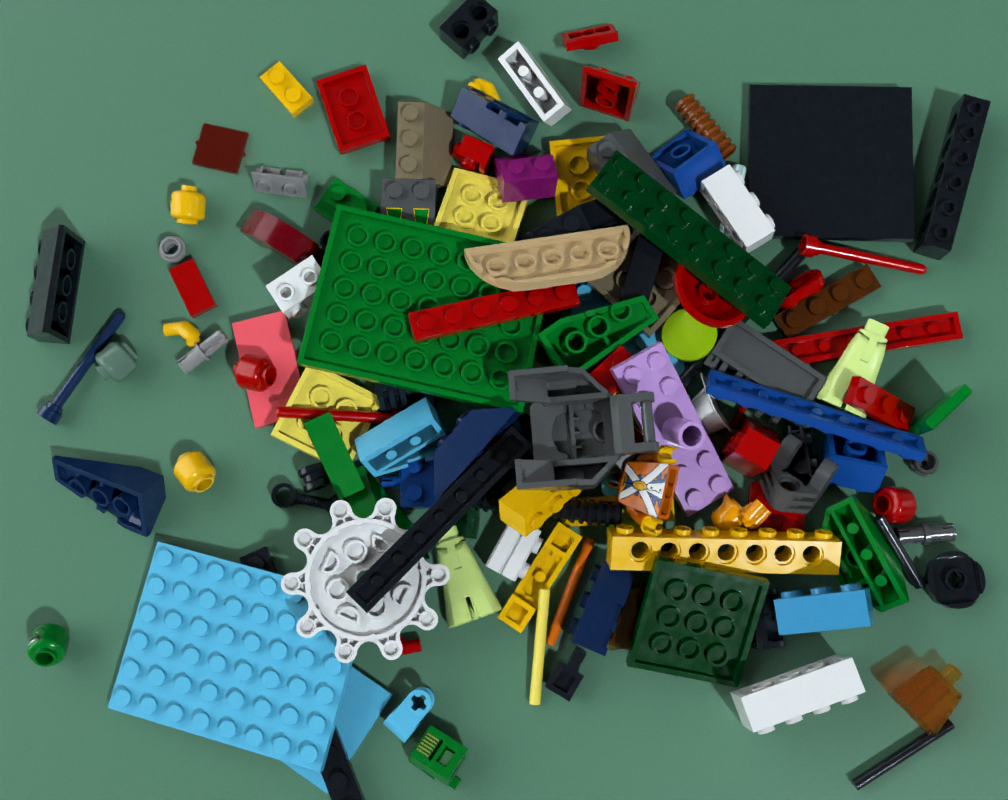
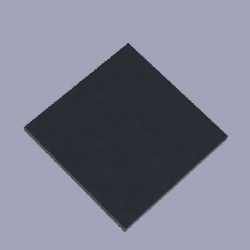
(833, 161)

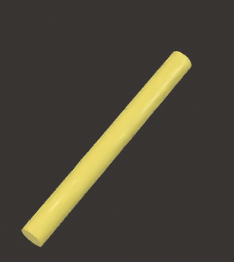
(539, 646)

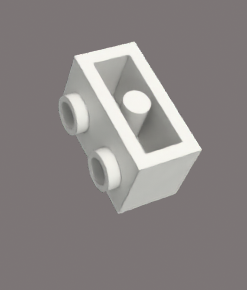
(296, 288)

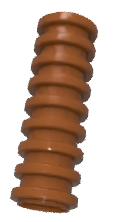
(703, 124)

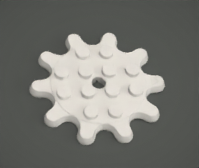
(334, 566)

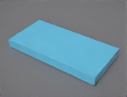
(359, 710)

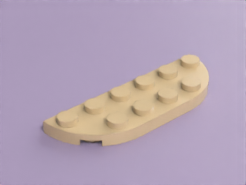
(550, 259)

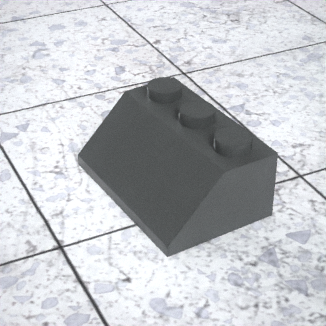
(630, 147)

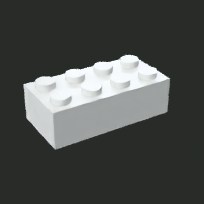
(797, 693)

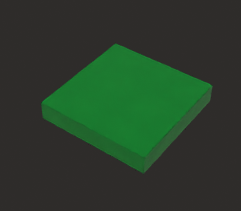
(940, 410)

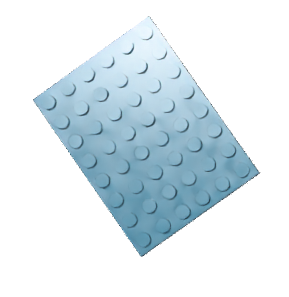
(225, 661)

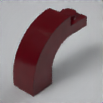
(281, 238)

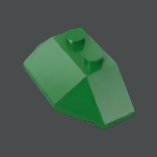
(866, 554)

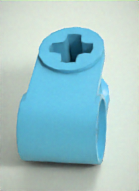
(407, 715)

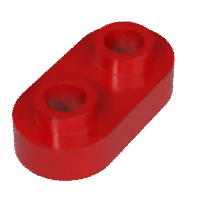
(803, 285)

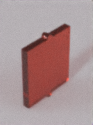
(220, 148)

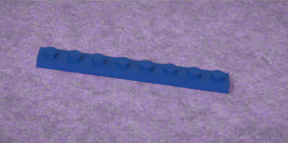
(815, 415)

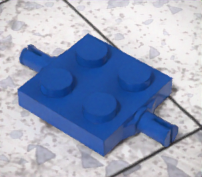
(415, 484)

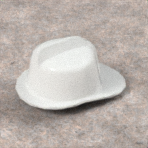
(709, 411)

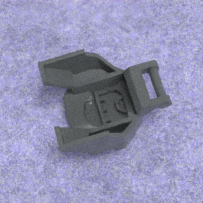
(576, 428)

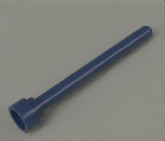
(52, 410)

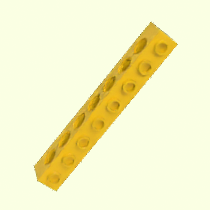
(822, 559)

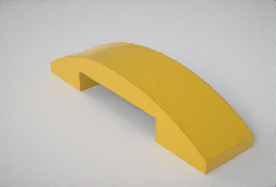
(539, 575)

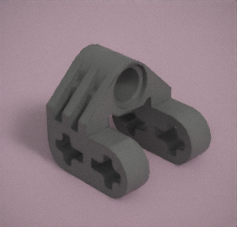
(787, 492)

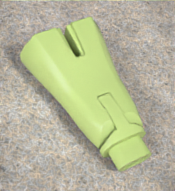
(860, 358)
(467, 591)

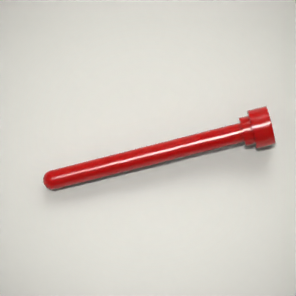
(812, 246)
(338, 415)

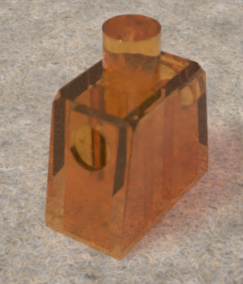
(929, 696)

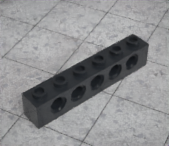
(952, 177)

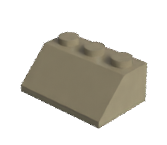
(424, 143)

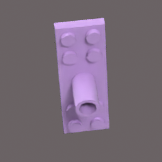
(677, 425)

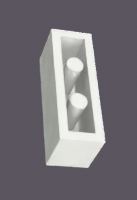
(534, 84)
(737, 208)

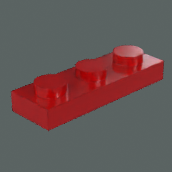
(879, 404)

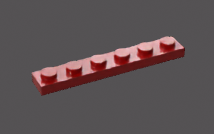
(490, 311)

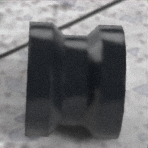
(314, 477)

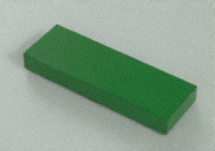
(334, 455)

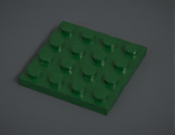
(697, 621)

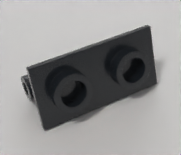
(805, 462)

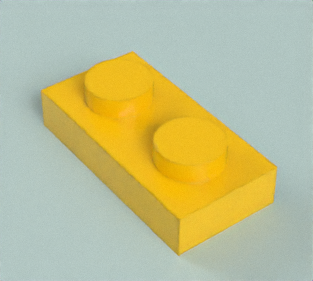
(286, 89)

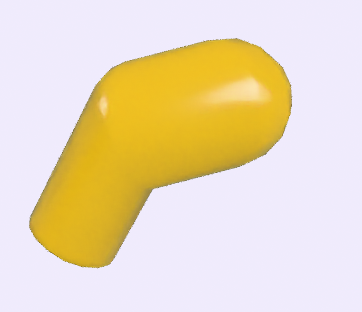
(486, 87)
(185, 330)

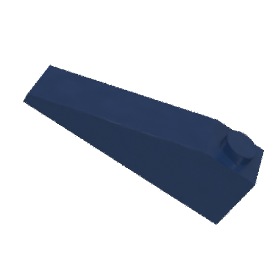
(124, 490)

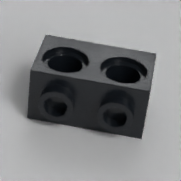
(464, 22)

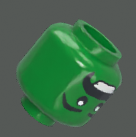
(48, 644)

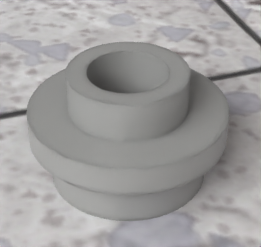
(169, 242)

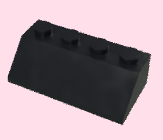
(55, 286)

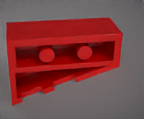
(750, 448)

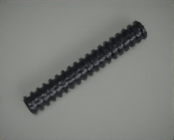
(572, 510)

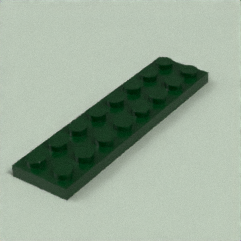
(689, 239)

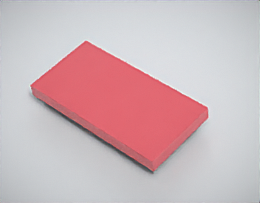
(270, 338)

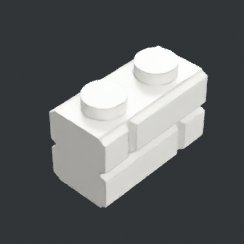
(512, 552)

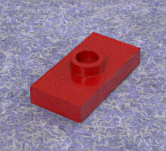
(590, 38)

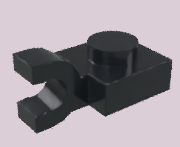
(565, 677)

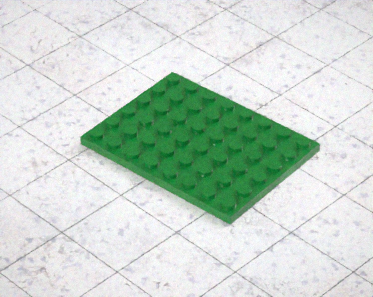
(394, 266)

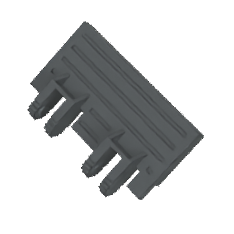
(763, 363)

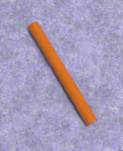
(570, 591)

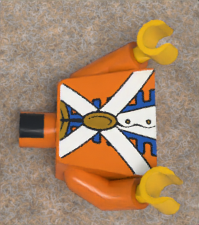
(648, 487)

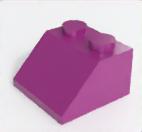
(526, 176)

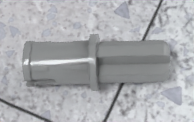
(202, 351)

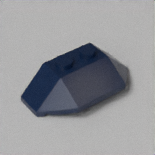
(468, 442)

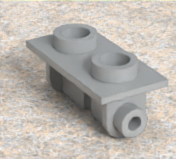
(270, 181)

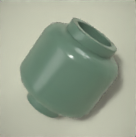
(116, 361)

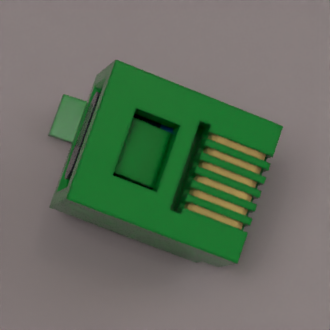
(439, 756)

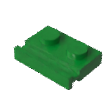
(342, 194)

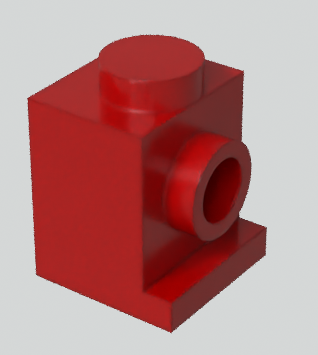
(474, 154)

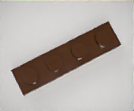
(826, 302)

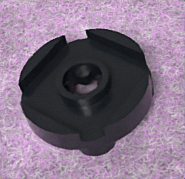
(963, 566)

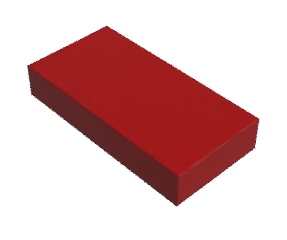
(192, 288)

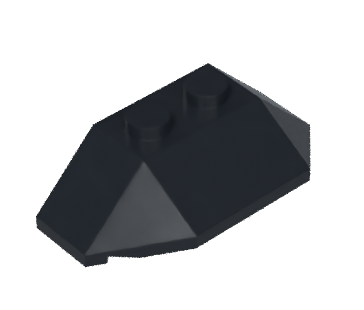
(583, 217)

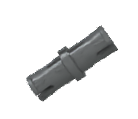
(926, 533)

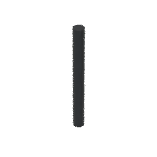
(899, 756)

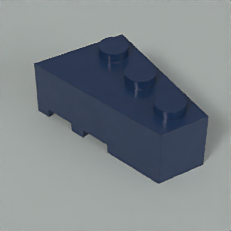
(494, 120)
(601, 608)

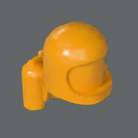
(732, 514)

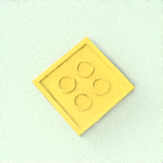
(476, 208)
(325, 391)

